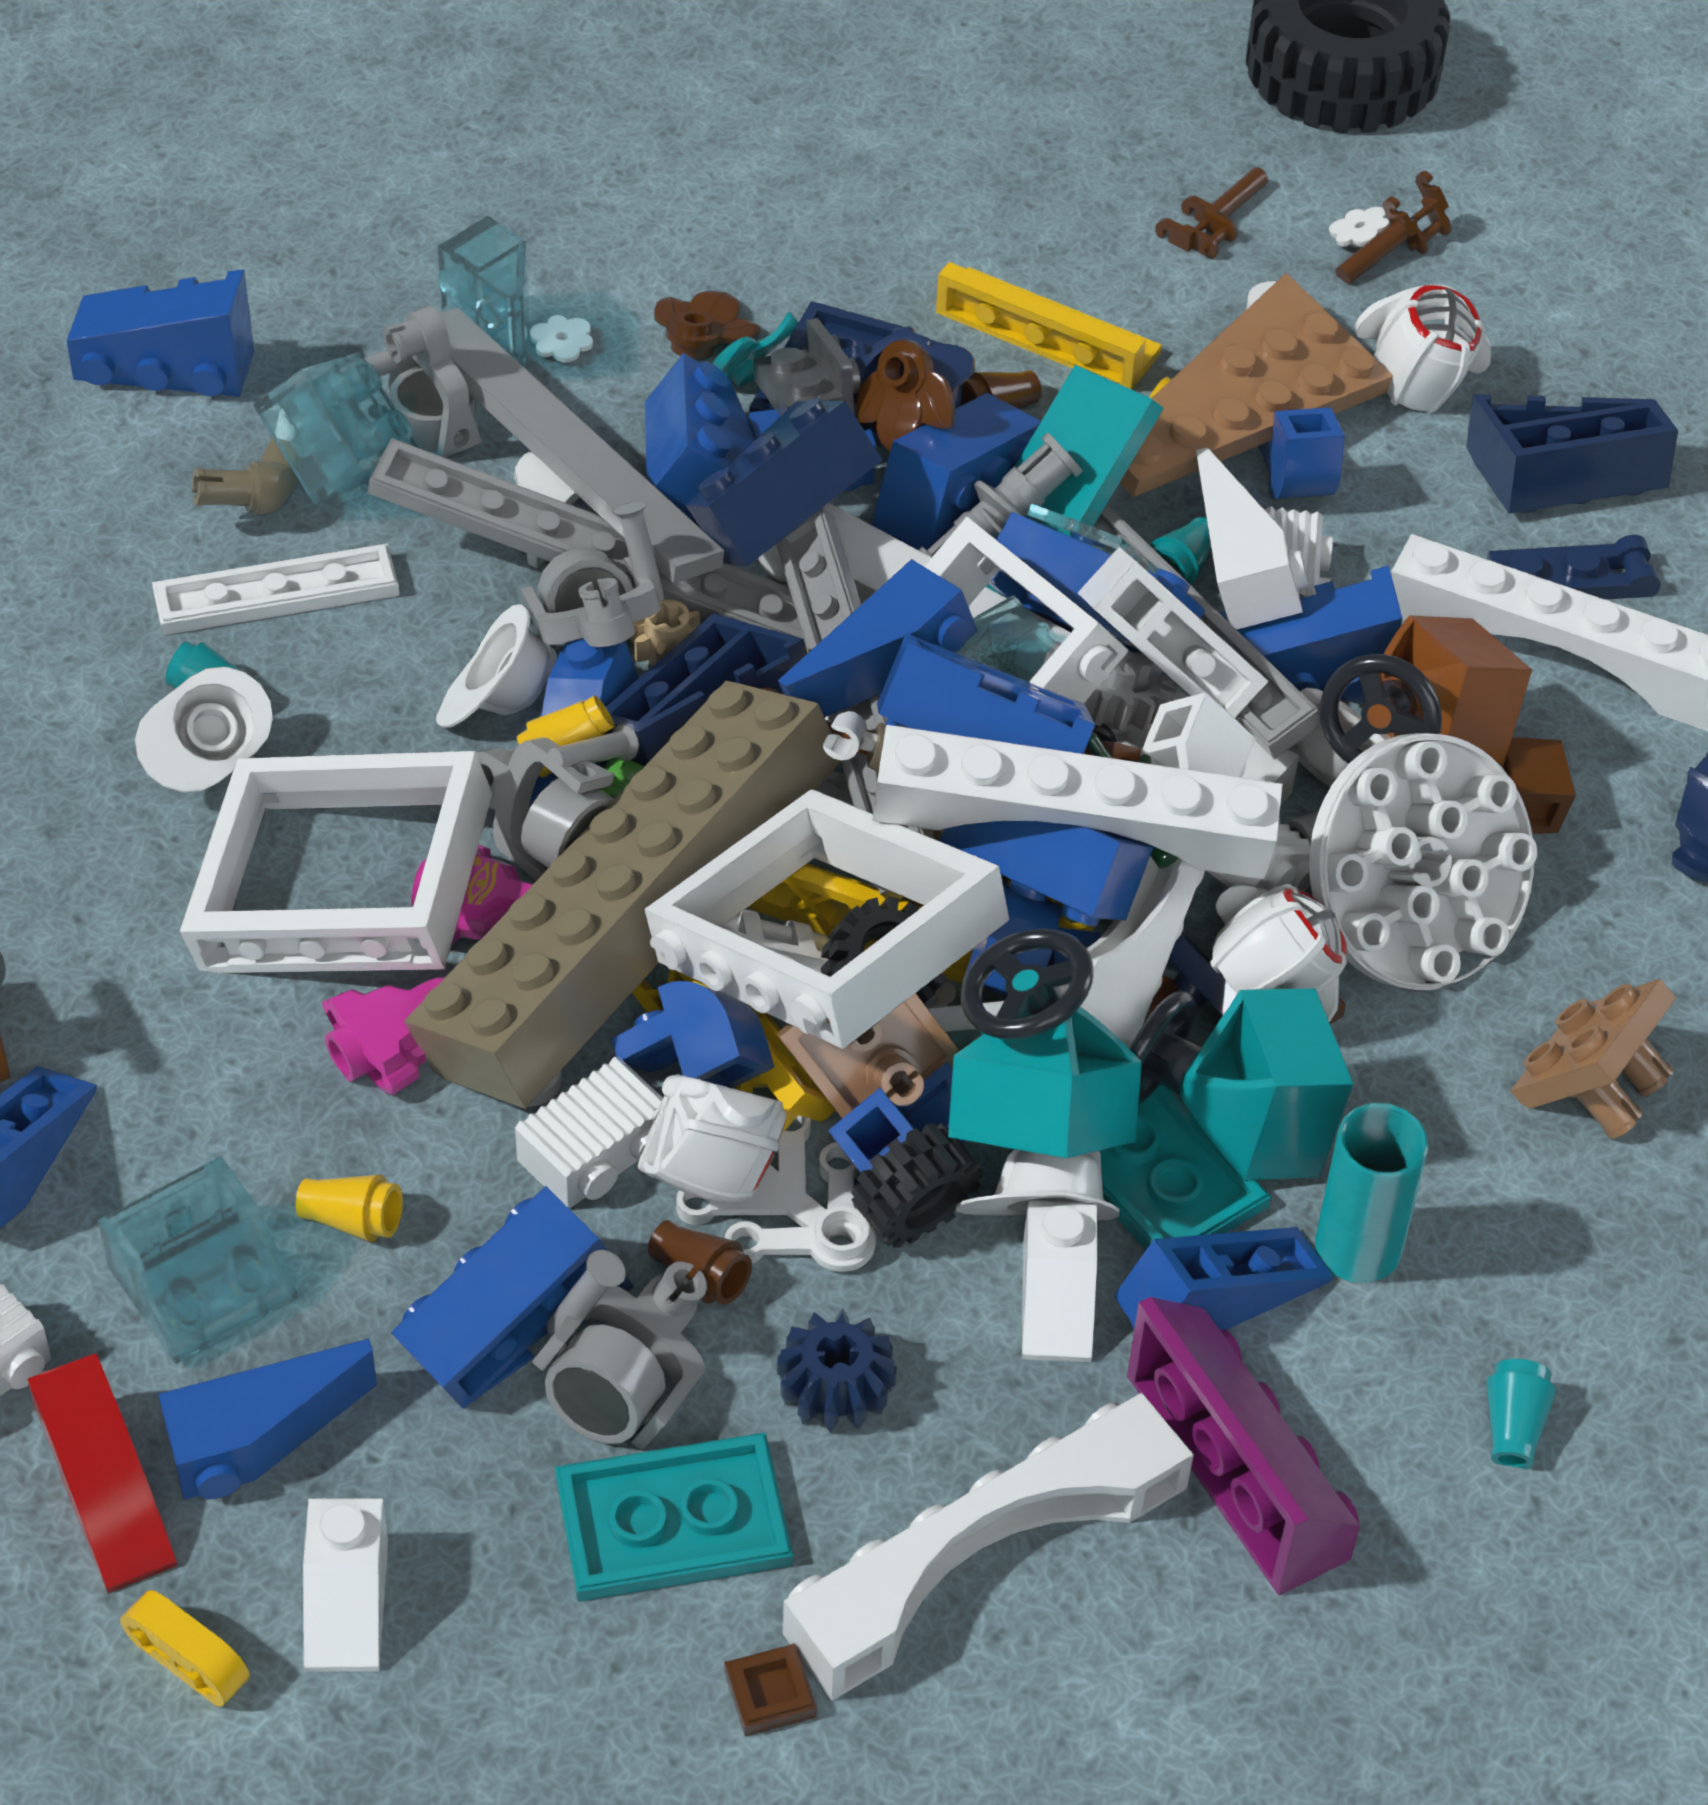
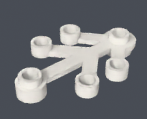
(785, 1194)

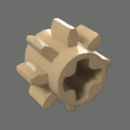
(663, 631)

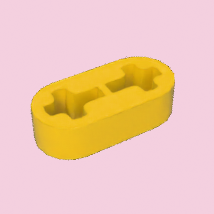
(185, 1647)

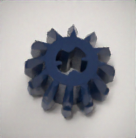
(836, 1370)

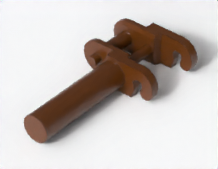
(1212, 216)
(1401, 229)

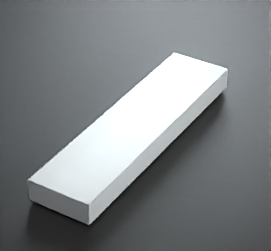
(275, 589)

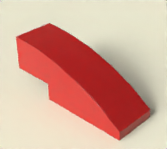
(101, 1472)

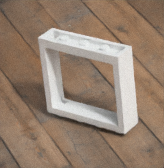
(1083, 659)
(960, 910)
(338, 937)

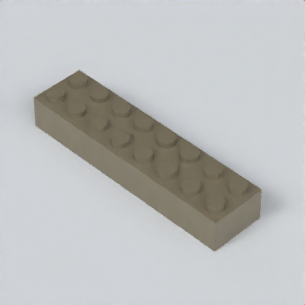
(581, 930)

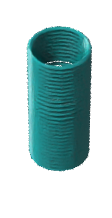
(1371, 1192)

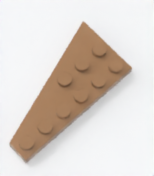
(1270, 359)

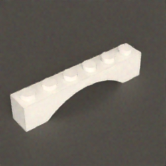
(1647, 653)
(962, 780)
(1134, 952)
(1104, 1471)

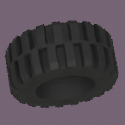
(1348, 59)

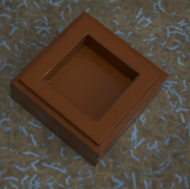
(770, 1689)

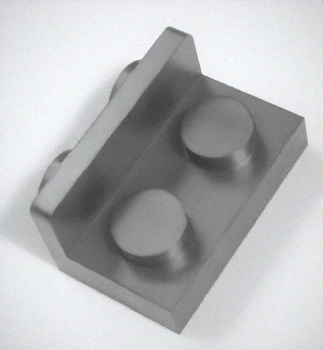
(808, 374)

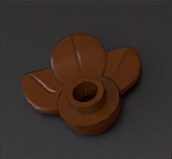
(702, 323)
(905, 401)

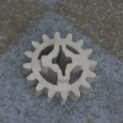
(1129, 693)

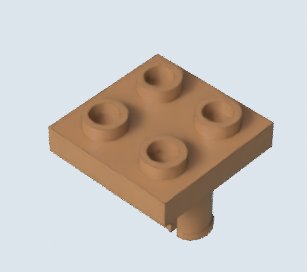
(1592, 1050)
(888, 1056)

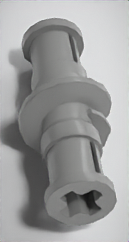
(1017, 491)

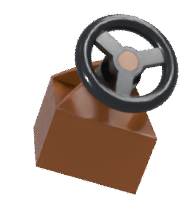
(1432, 680)

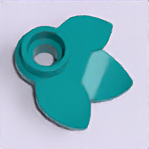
(738, 357)

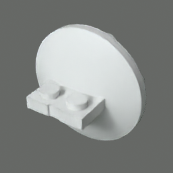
(1423, 859)

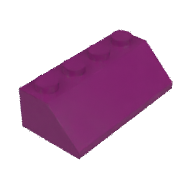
(1241, 1445)

